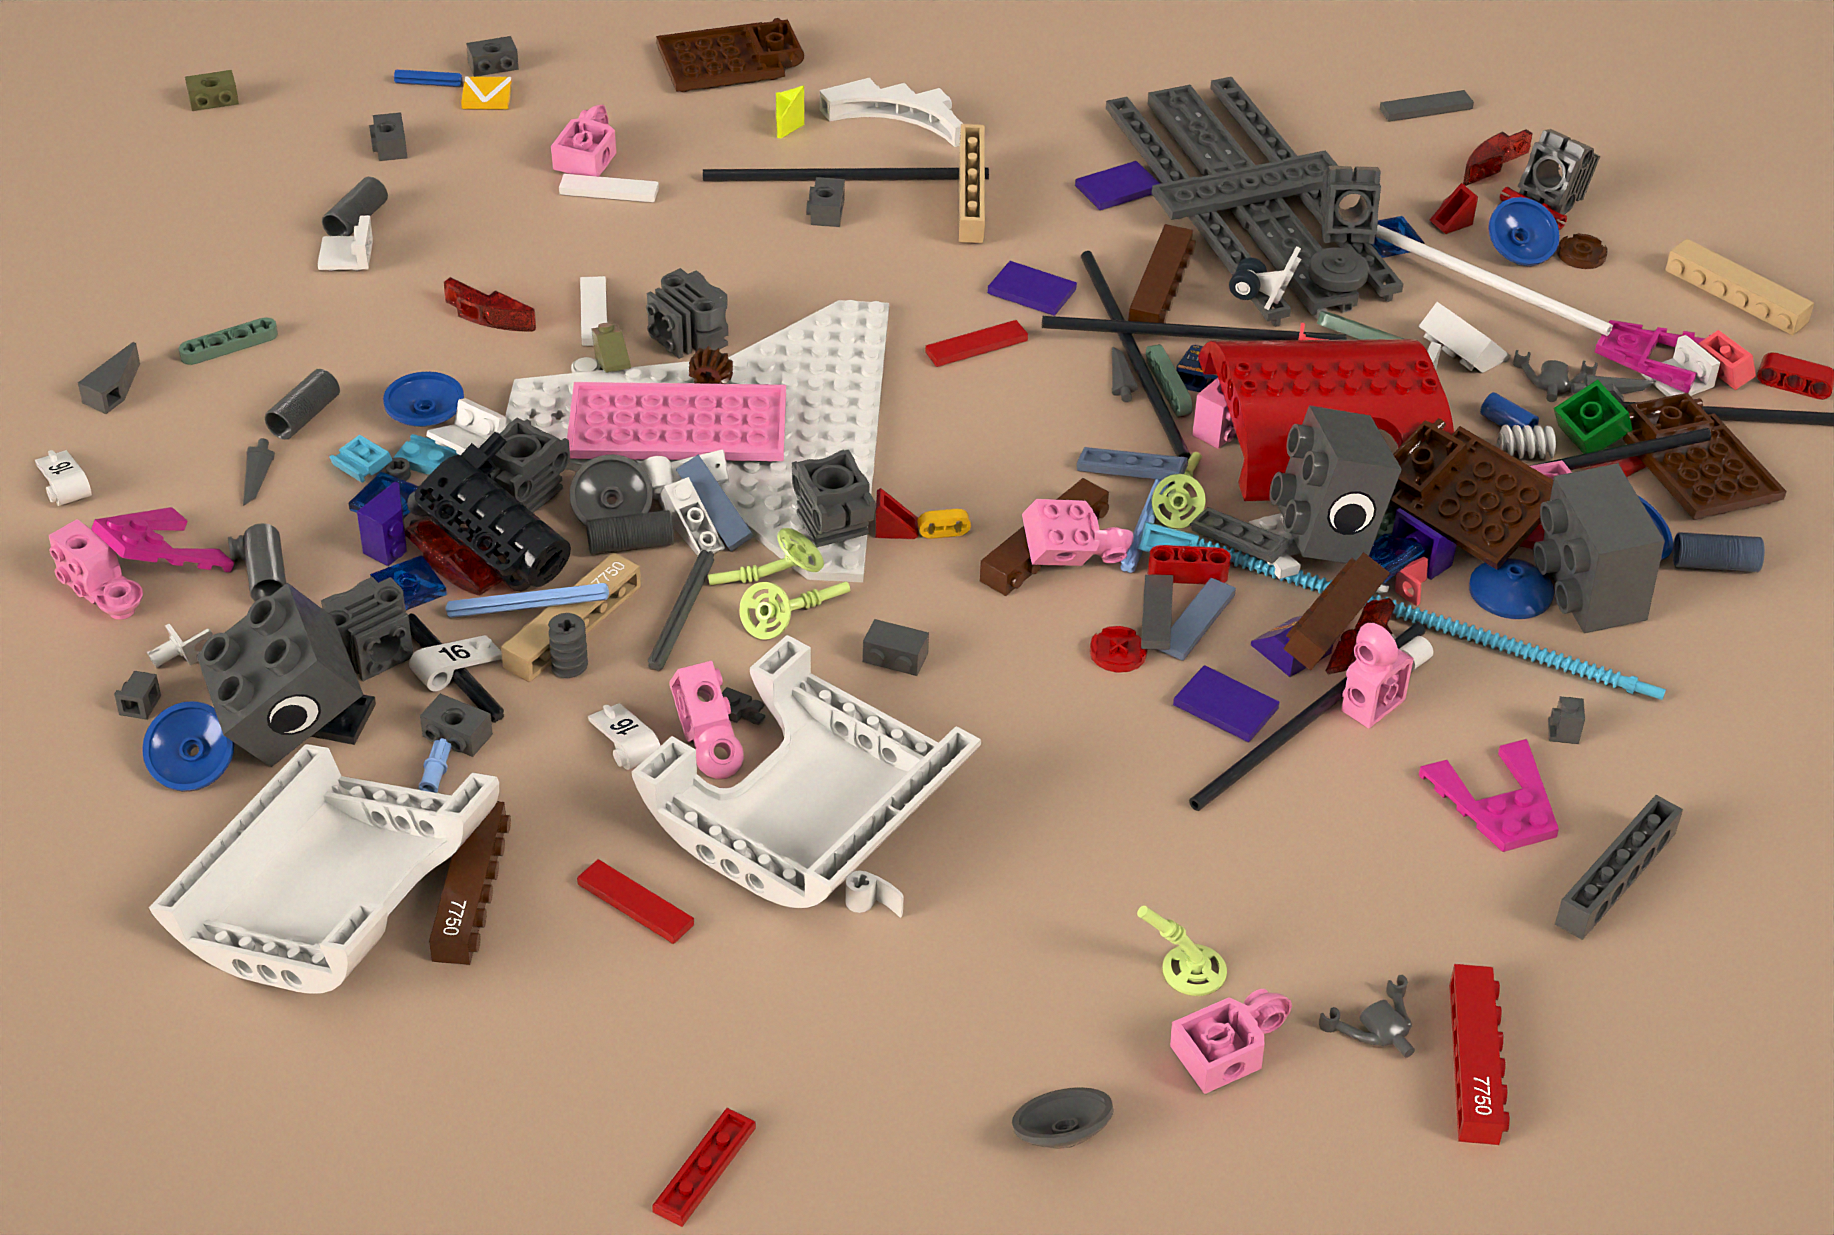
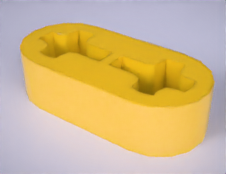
(944, 523)

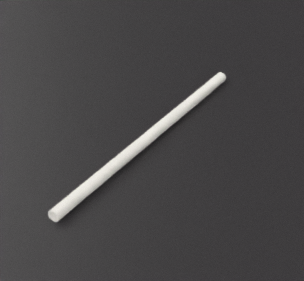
(1494, 281)

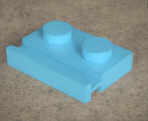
(424, 454)
(361, 458)

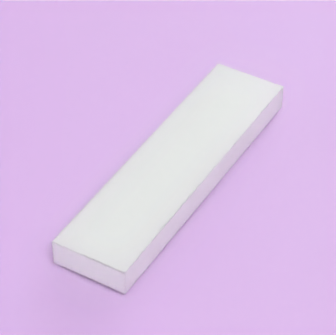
(609, 188)
(592, 306)

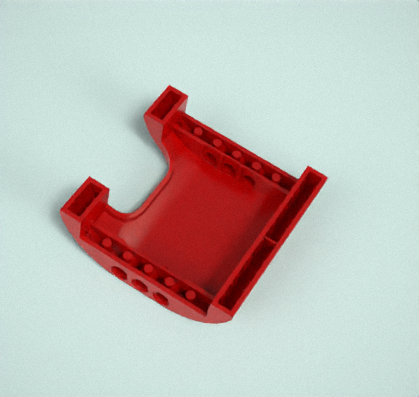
(1277, 380)

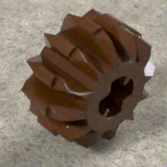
(710, 367)

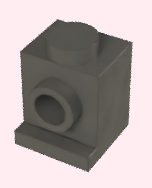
(138, 695)
(1567, 720)

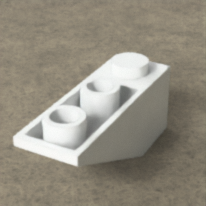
(690, 517)

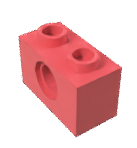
(1735, 362)

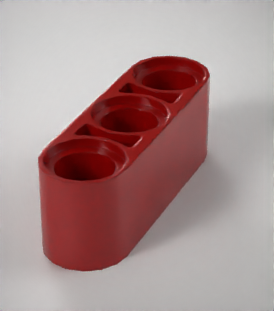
(1796, 375)
(1189, 563)

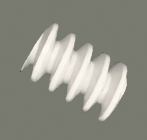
(1527, 440)

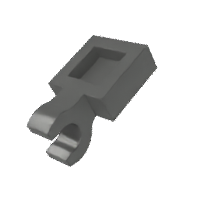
(743, 707)

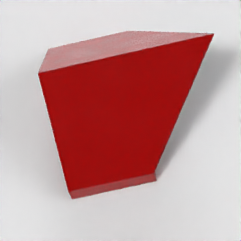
(1456, 210)
(894, 519)

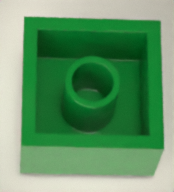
(1593, 418)

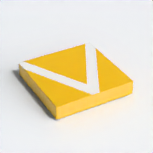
(486, 93)

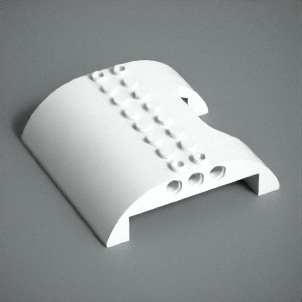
(816, 801)
(314, 871)

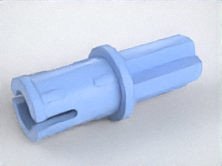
(435, 766)

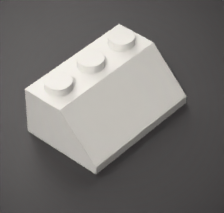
(1462, 340)

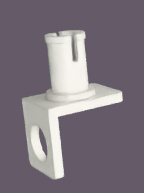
(176, 647)

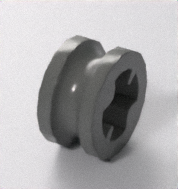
(399, 468)
(236, 548)

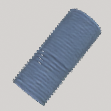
(1711, 552)

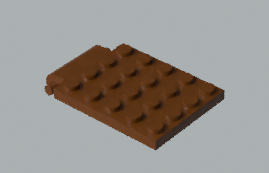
(730, 54)
(1705, 475)
(1469, 491)

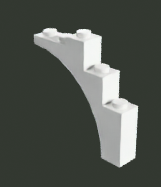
(896, 102)

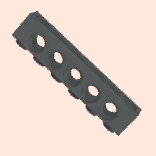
(1618, 867)

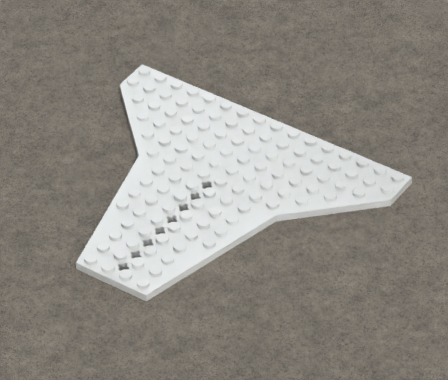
(832, 405)

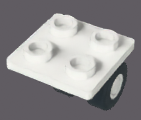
(1253, 277)

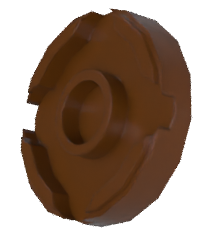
(1582, 251)

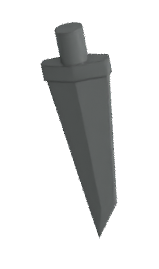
(1122, 377)
(1624, 385)
(257, 465)

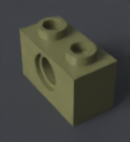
(211, 90)

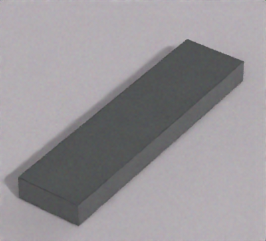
(1426, 105)
(1240, 535)
(1157, 612)

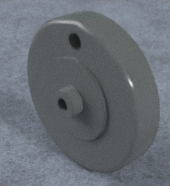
(1338, 269)

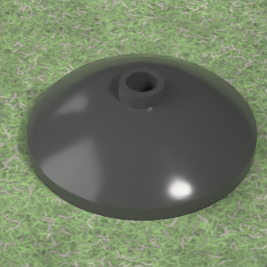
(606, 478)
(1063, 1117)

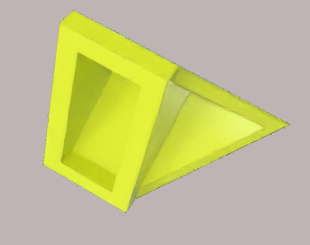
(789, 111)

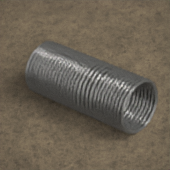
(360, 201)
(302, 404)
(640, 532)
(266, 563)

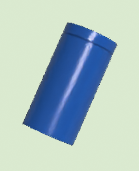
(1506, 412)

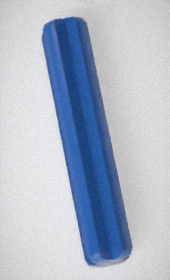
(428, 78)

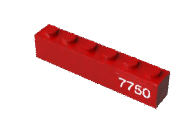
(1477, 1055)

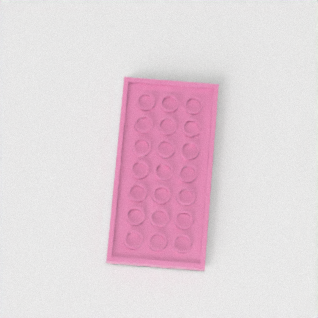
(677, 420)

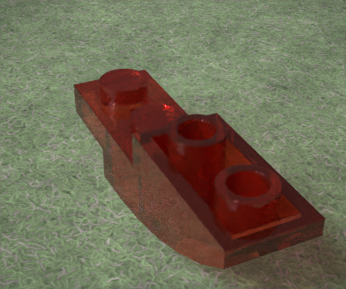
(1492, 153)
(489, 310)
(450, 560)
(1374, 612)

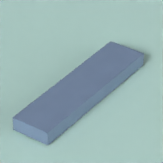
(1130, 463)
(716, 503)
(1199, 617)

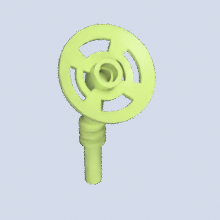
(1179, 496)
(795, 555)
(780, 610)
(1193, 962)

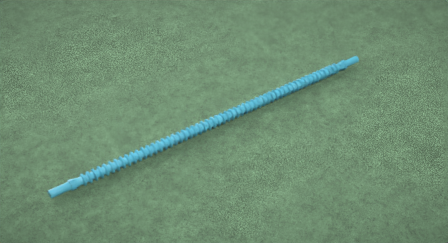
(1629, 683)

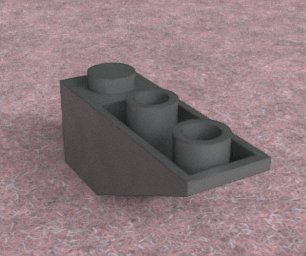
(111, 381)

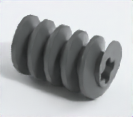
(568, 645)

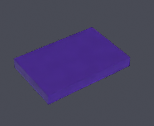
(1117, 185)
(1032, 288)
(1226, 703)

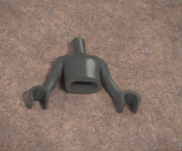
(1553, 375)
(1382, 1021)

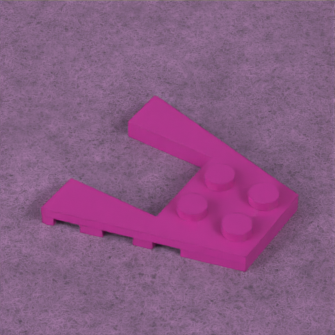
(1632, 347)
(134, 539)
(1507, 818)

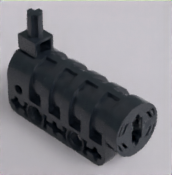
(492, 518)

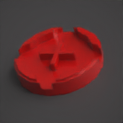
(1117, 649)

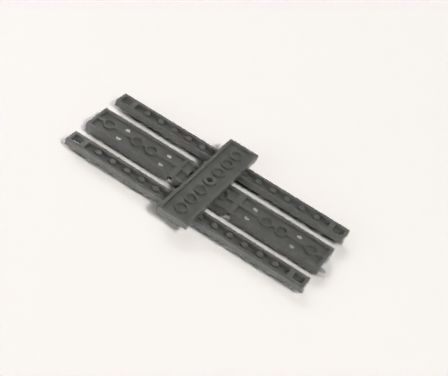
(1245, 188)

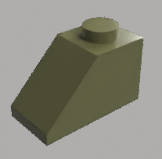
(610, 347)

